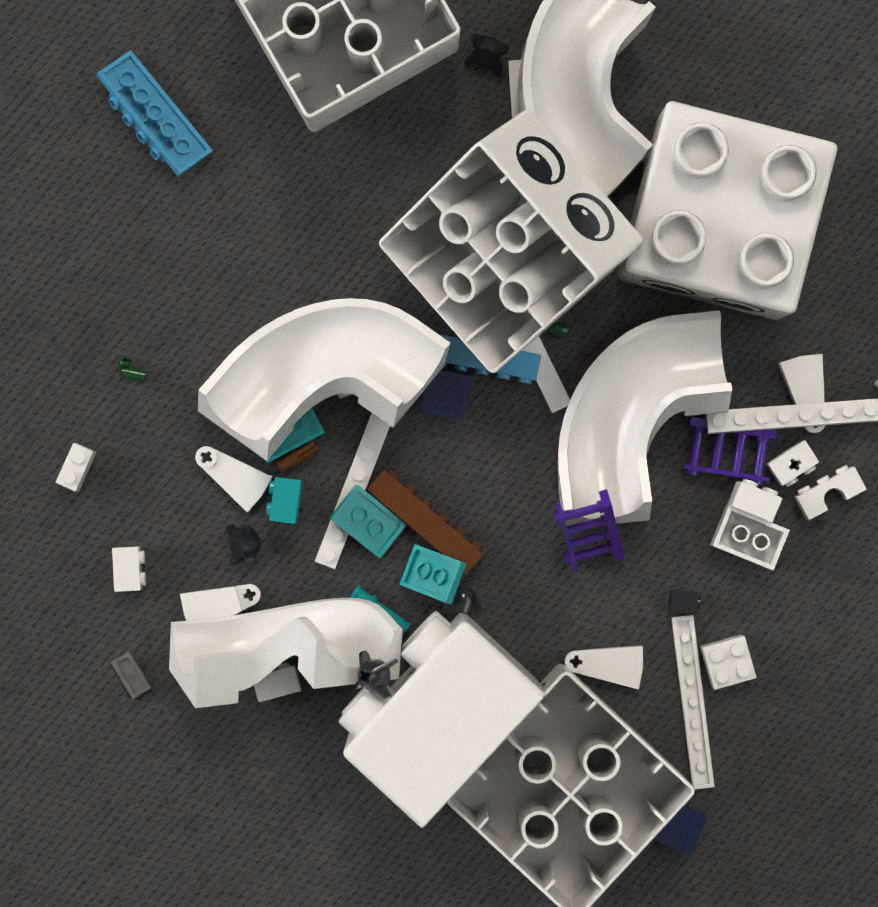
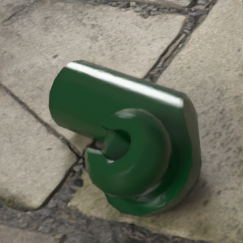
(559, 330)
(129, 371)

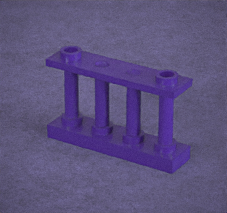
(763, 436)
(609, 533)

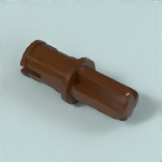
(297, 456)

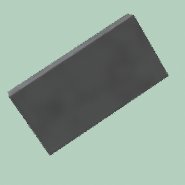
(131, 675)

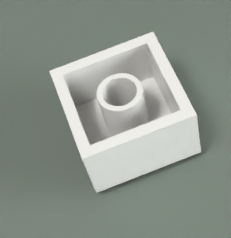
(755, 501)
(728, 662)

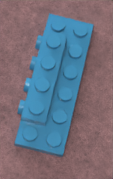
(152, 114)

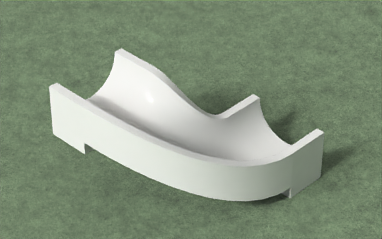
(568, 83)
(316, 354)
(624, 402)
(234, 652)

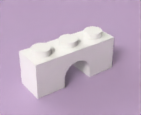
(812, 499)

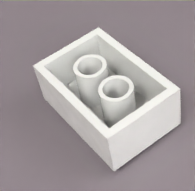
(749, 537)

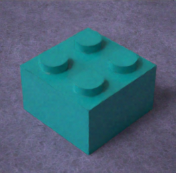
(285, 500)

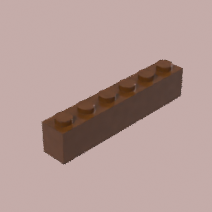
(423, 520)

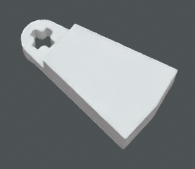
(805, 381)
(238, 479)
(218, 602)
(610, 664)

